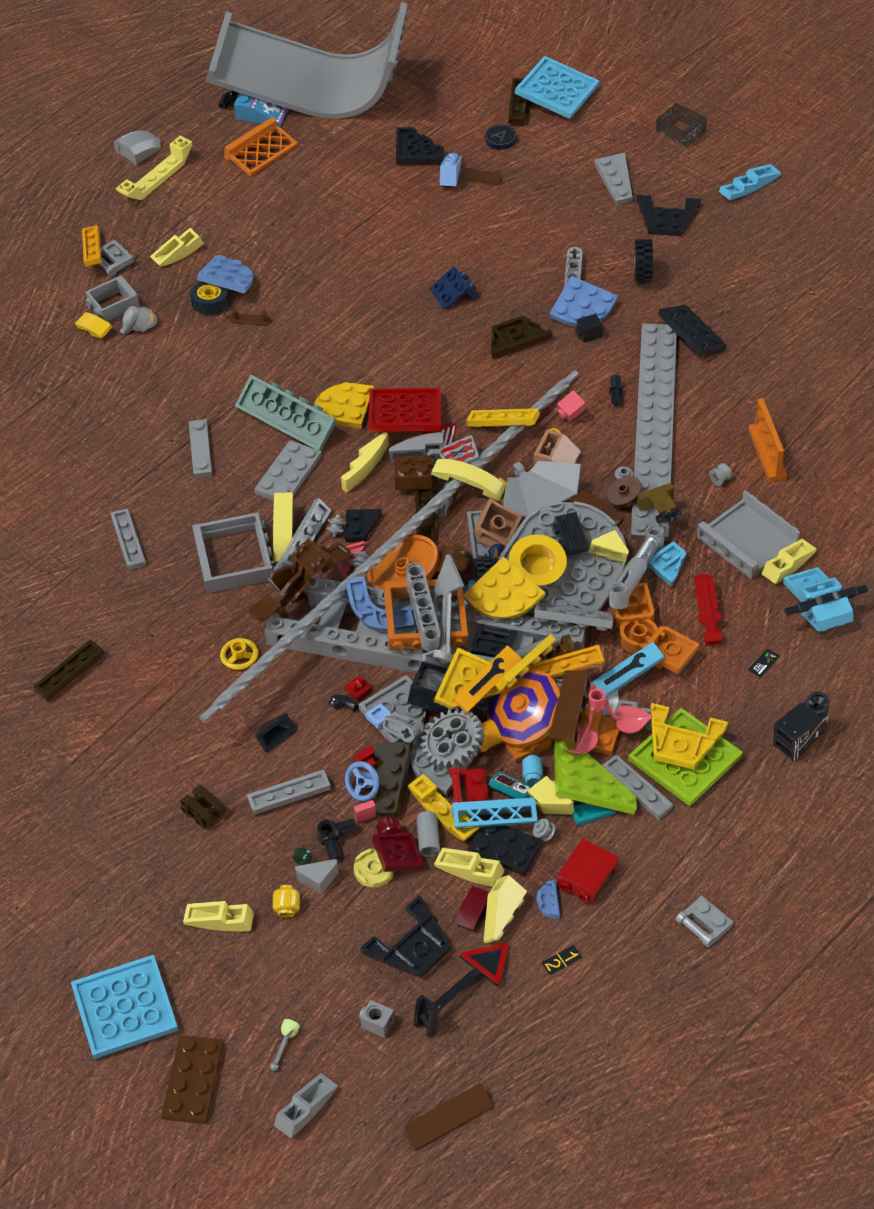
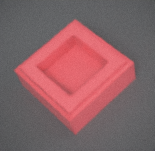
(365, 811)

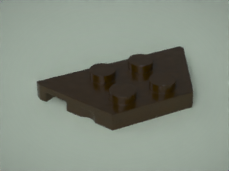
(516, 335)

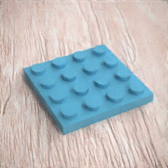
(557, 87)
(124, 1006)

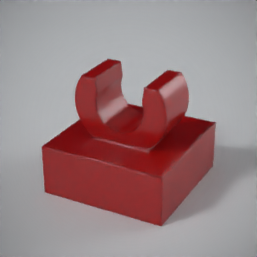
(358, 688)
(366, 756)

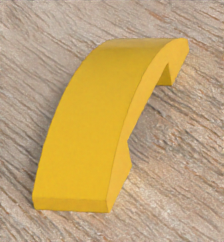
(431, 800)

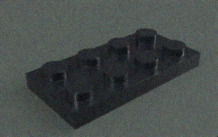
(692, 329)

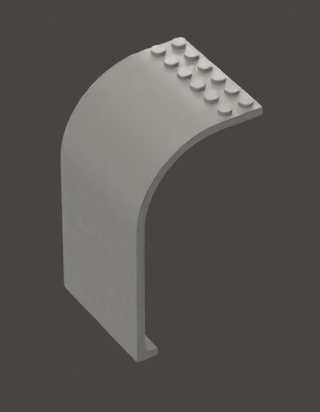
(301, 75)

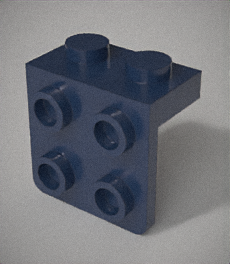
(452, 287)

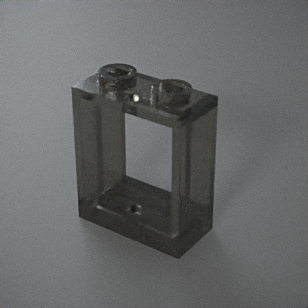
(696, 123)

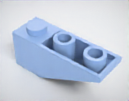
(450, 169)

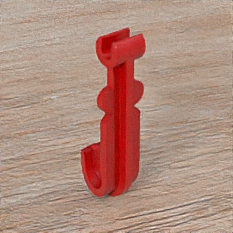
(707, 606)

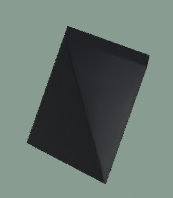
(275, 731)

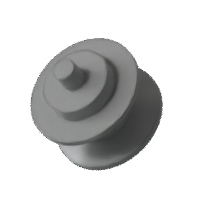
(336, 525)
(359, 557)
(544, 830)

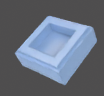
(377, 715)

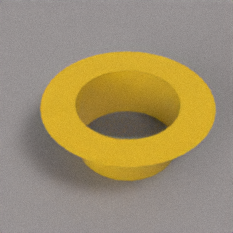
(543, 558)

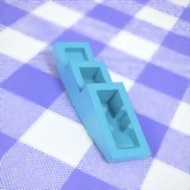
(752, 181)

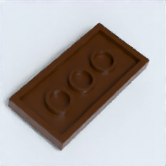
(192, 1079)

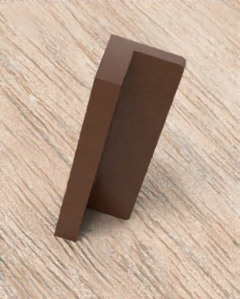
(570, 708)

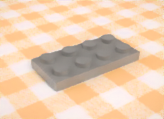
(288, 470)
(567, 614)

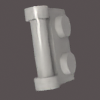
(117, 255)
(708, 917)

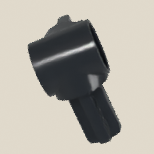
(330, 840)

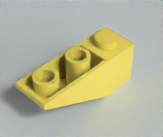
(501, 904)

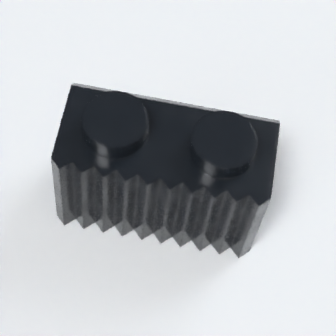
(570, 533)

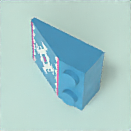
(257, 110)

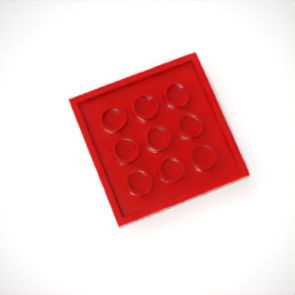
(404, 409)

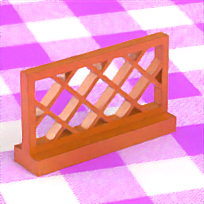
(252, 140)
(767, 444)

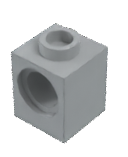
(380, 1026)

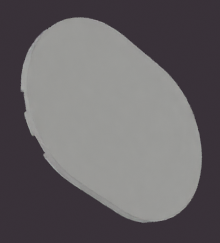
(584, 580)

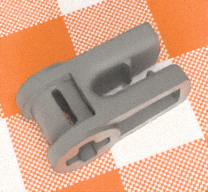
(403, 726)

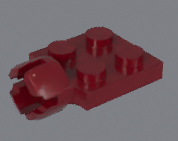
(396, 847)

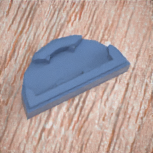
(548, 900)

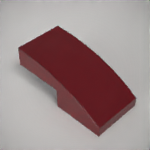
(472, 908)

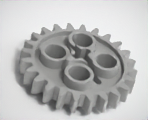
(452, 739)

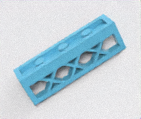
(494, 807)

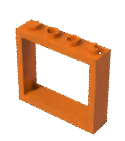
(406, 641)

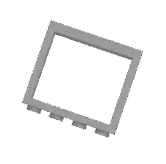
(228, 527)

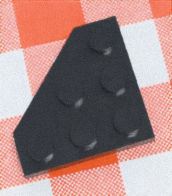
(416, 148)

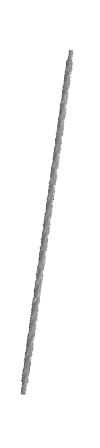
(370, 563)

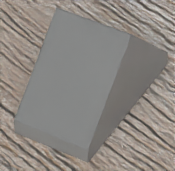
(317, 875)

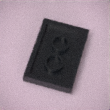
(505, 844)

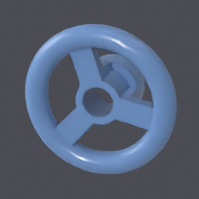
(364, 780)

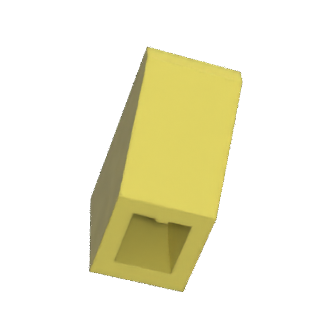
(547, 801)

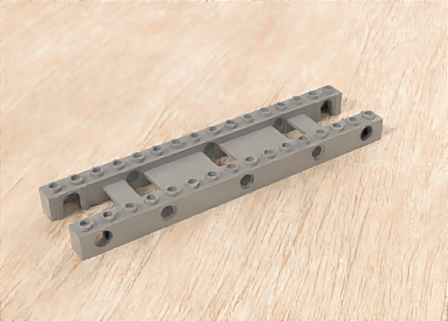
(371, 645)

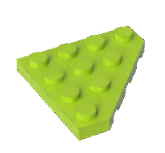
(587, 781)

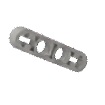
(575, 272)

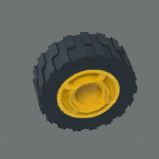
(209, 298)

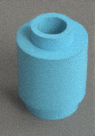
(532, 770)

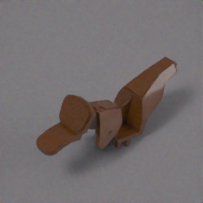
(295, 578)

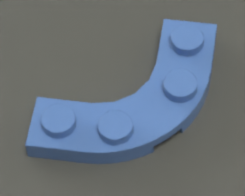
(369, 613)

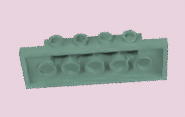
(286, 412)

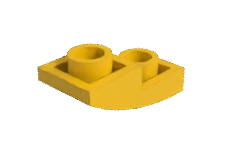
(94, 325)

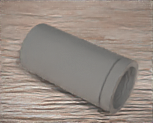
(428, 834)

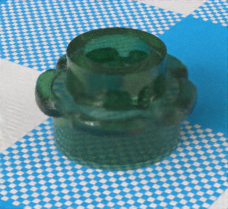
(302, 856)

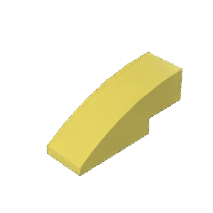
(177, 248)
(788, 561)
(469, 866)
(219, 916)

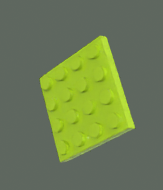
(682, 781)

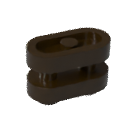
(198, 812)

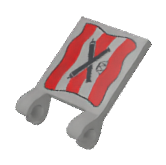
(461, 450)

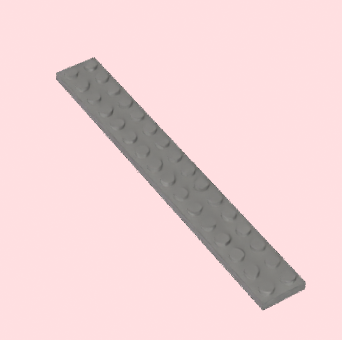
(654, 420)

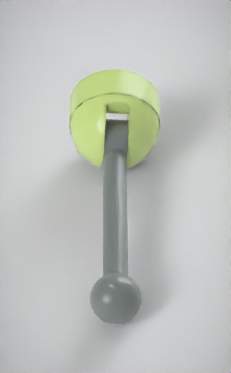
(289, 1029)

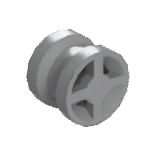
(720, 474)

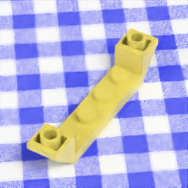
(179, 151)

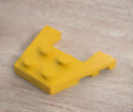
(681, 745)

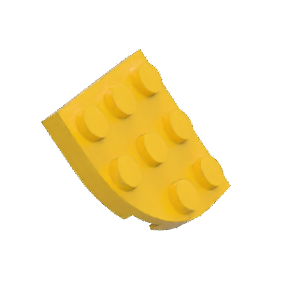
(346, 403)
(504, 592)

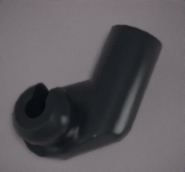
(227, 98)
(345, 700)

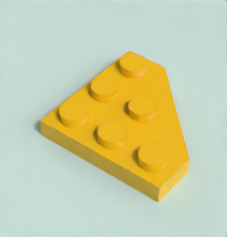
(460, 672)

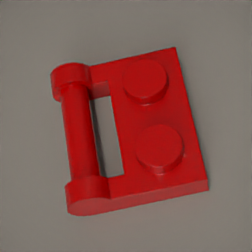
(474, 784)

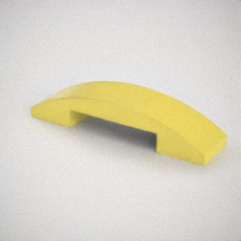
(471, 475)

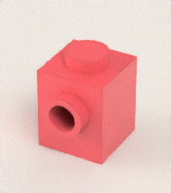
(570, 406)

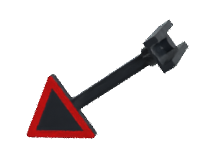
(484, 961)

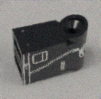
(802, 725)

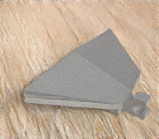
(541, 485)

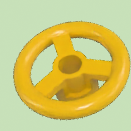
(239, 651)

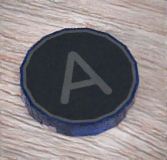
(500, 137)

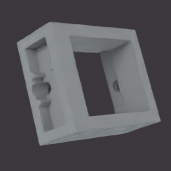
(107, 290)

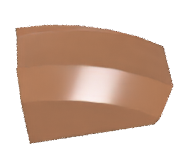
(496, 524)

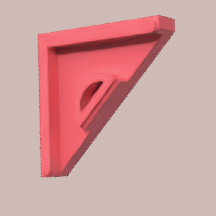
(345, 566)

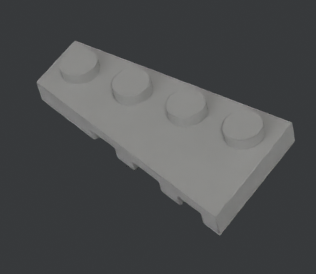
(616, 177)

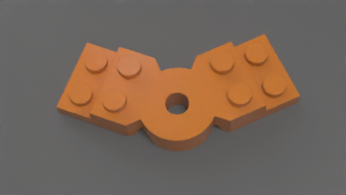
(639, 630)
(601, 724)

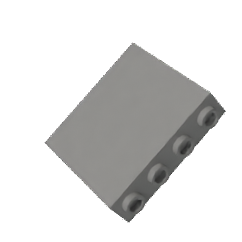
(748, 535)

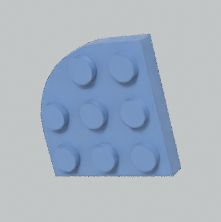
(227, 274)
(581, 300)

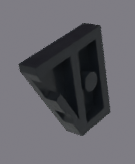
(360, 523)

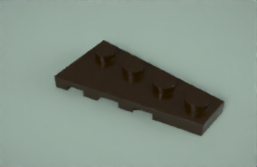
(392, 768)

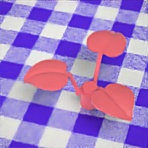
(628, 720)

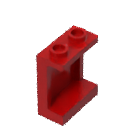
(587, 870)

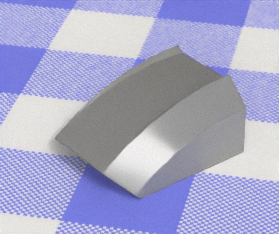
(137, 146)

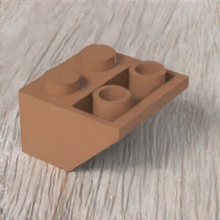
(556, 448)

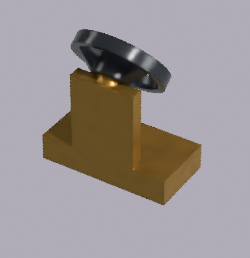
(662, 500)

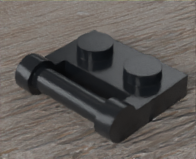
(489, 645)

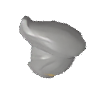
(138, 319)

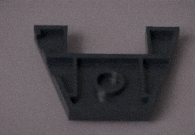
(666, 220)
(417, 949)

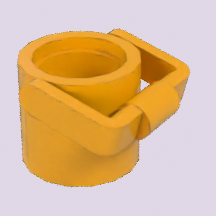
(491, 735)

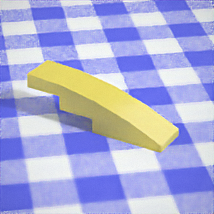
(365, 463)
(282, 523)

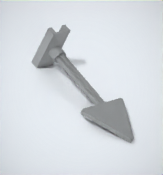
(447, 582)

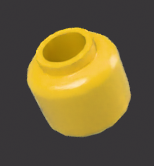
(286, 901)

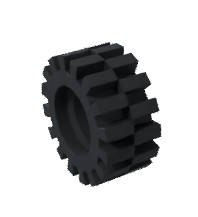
(481, 566)

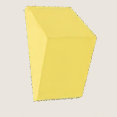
(609, 546)

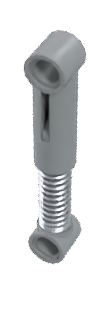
(636, 567)

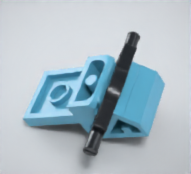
(821, 599)

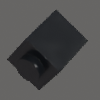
(589, 328)

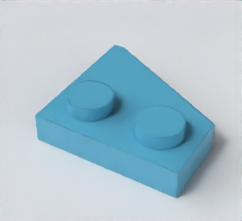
(668, 562)

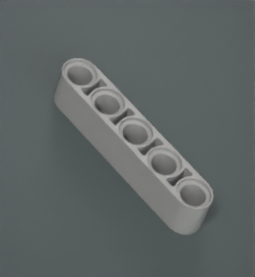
(422, 607)

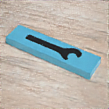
(629, 669)

